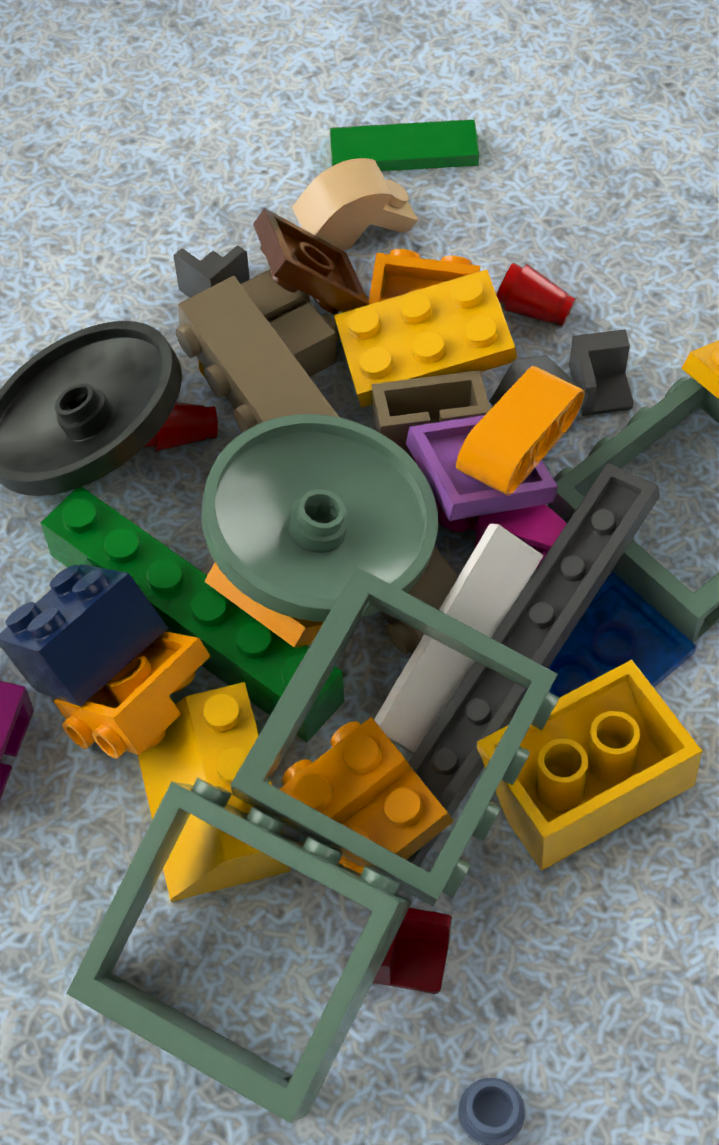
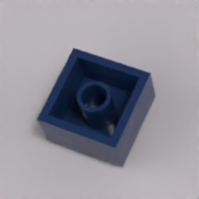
(80, 632)

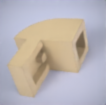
(349, 199)

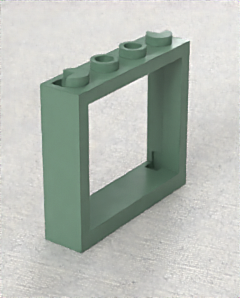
(685, 610)
(306, 684)
(193, 1042)

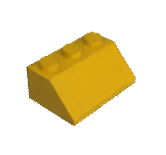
(210, 744)
(595, 765)

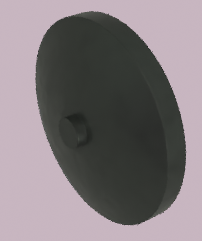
(85, 406)

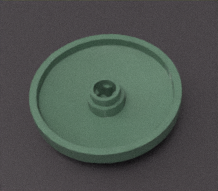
(307, 504)

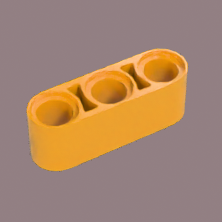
(520, 430)

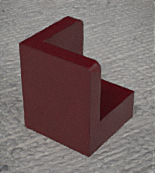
(417, 952)

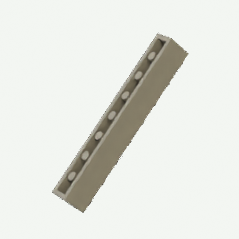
(265, 382)

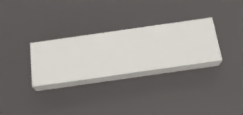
(480, 600)

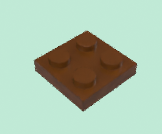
(309, 264)

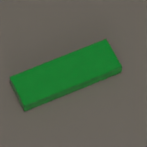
(408, 144)

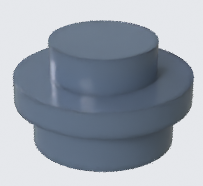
(491, 1112)

